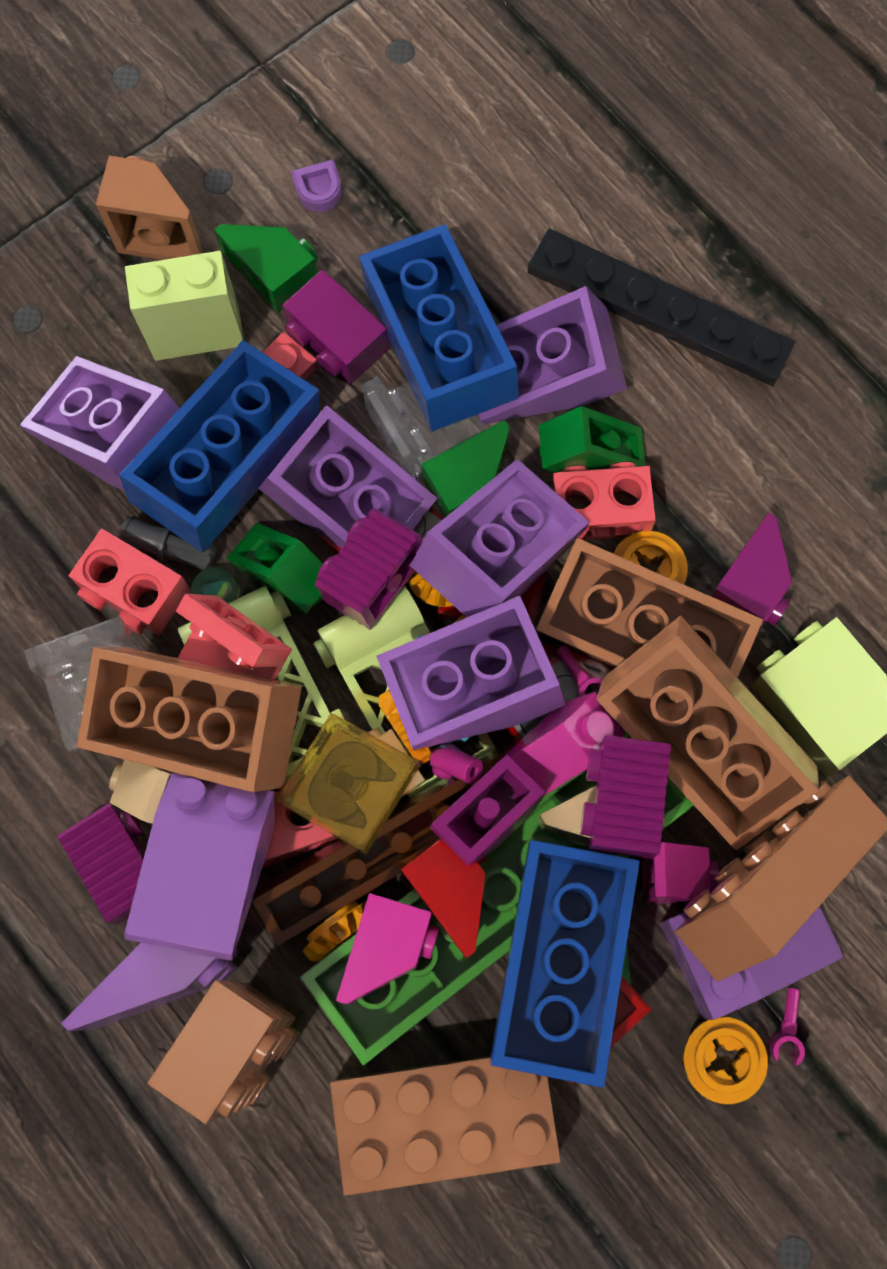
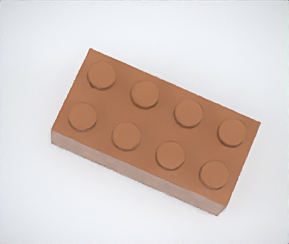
(616, 606)
(189, 718)
(723, 741)
(781, 879)
(225, 1051)
(440, 1124)

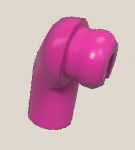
(450, 761)

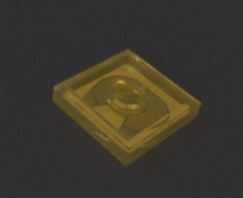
(348, 783)

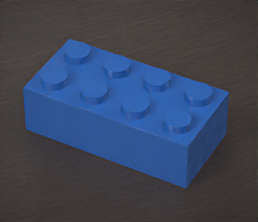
(439, 327)
(220, 445)
(565, 964)

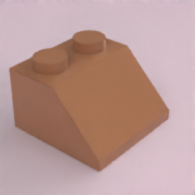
(145, 211)

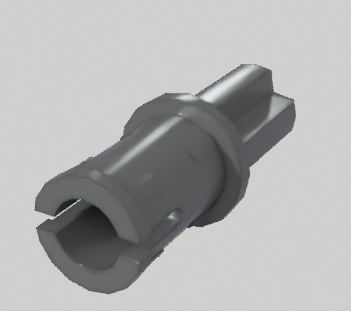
(164, 544)

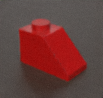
(450, 892)

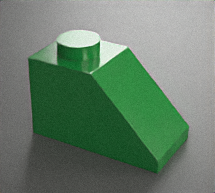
(269, 259)
(589, 440)
(466, 467)
(280, 564)

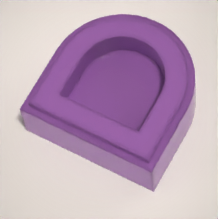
(318, 186)

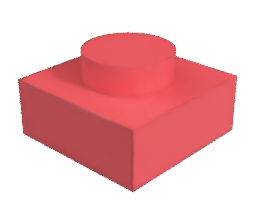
(292, 356)

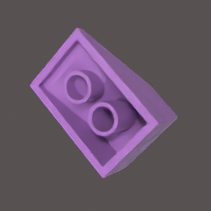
(561, 357)
(99, 417)
(339, 476)
(498, 541)
(472, 677)
(201, 867)
(804, 954)
(146, 981)

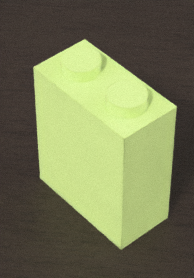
(185, 305)
(826, 695)

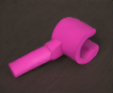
(579, 675)
(788, 1029)

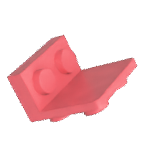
(229, 638)

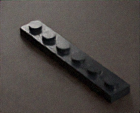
(662, 307)

